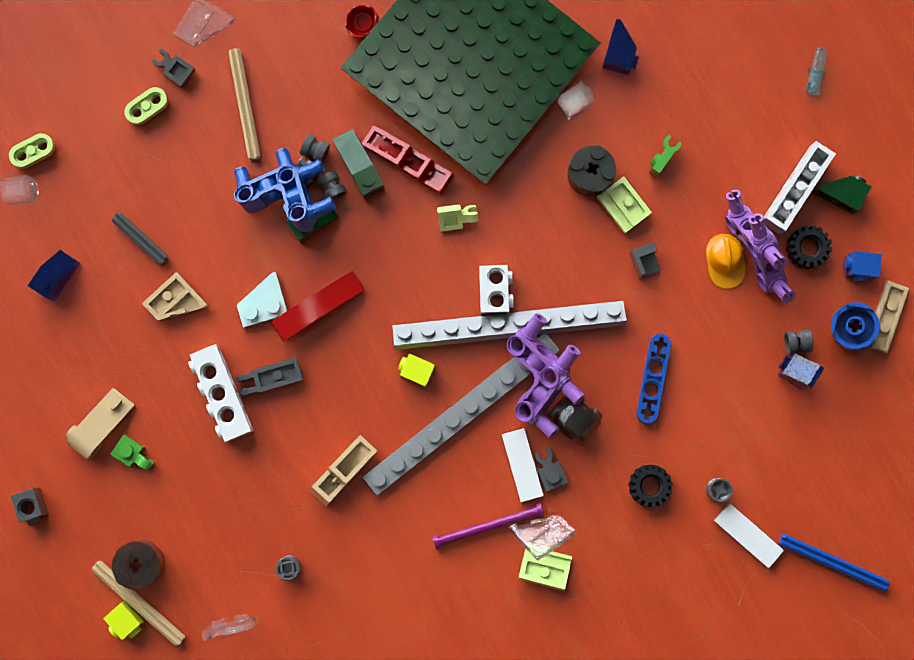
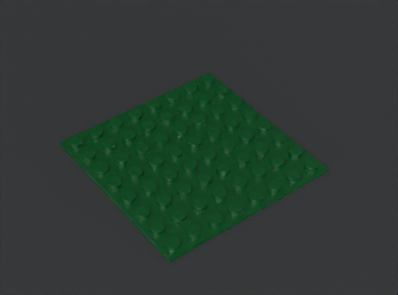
(471, 71)

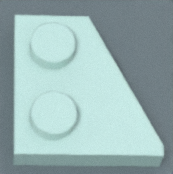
(262, 303)

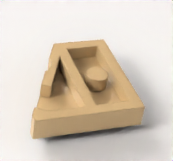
(173, 299)

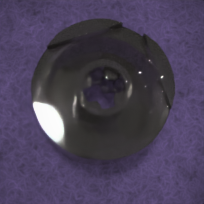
(576, 419)
(124, 564)

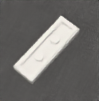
(522, 465)
(748, 535)

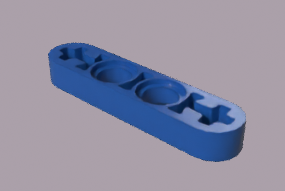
(657, 379)

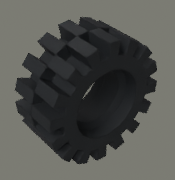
(822, 247)
(664, 485)

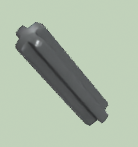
(140, 238)

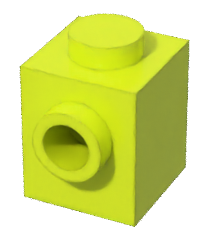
(124, 621)

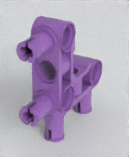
(762, 245)
(542, 364)

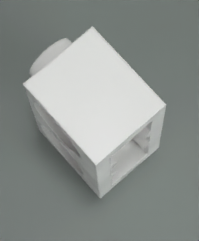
(488, 289)

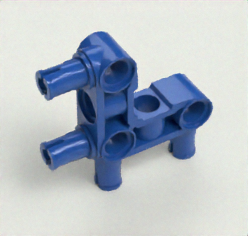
(284, 183)

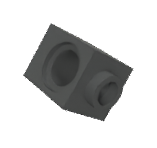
(21, 499)

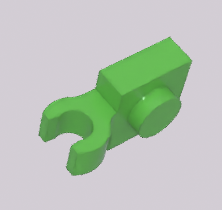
(660, 161)
(130, 452)

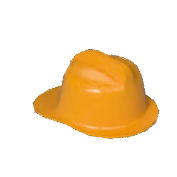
(725, 261)

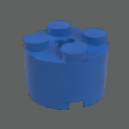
(847, 316)

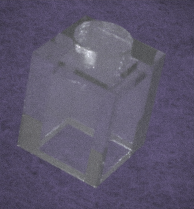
(576, 100)
(18, 190)

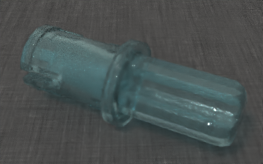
(816, 72)

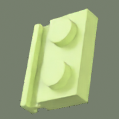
(624, 205)
(548, 571)

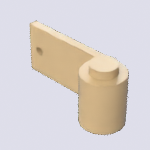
(98, 424)

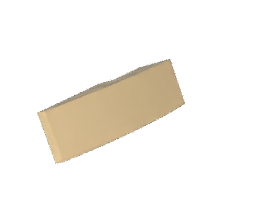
(343, 470)

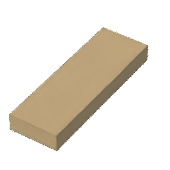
(888, 313)

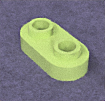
(146, 106)
(32, 149)

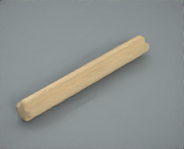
(244, 104)
(139, 604)

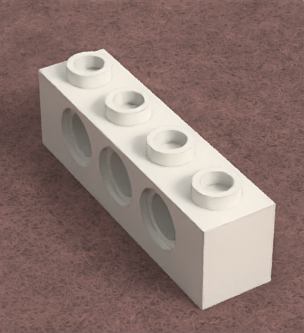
(798, 187)
(213, 357)

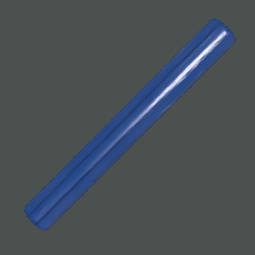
(834, 562)

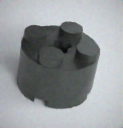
(595, 158)

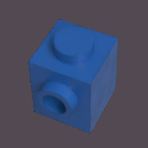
(862, 266)

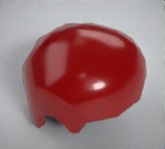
(361, 20)

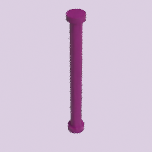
(488, 526)

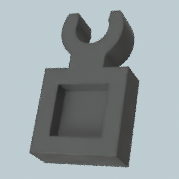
(175, 69)
(551, 473)

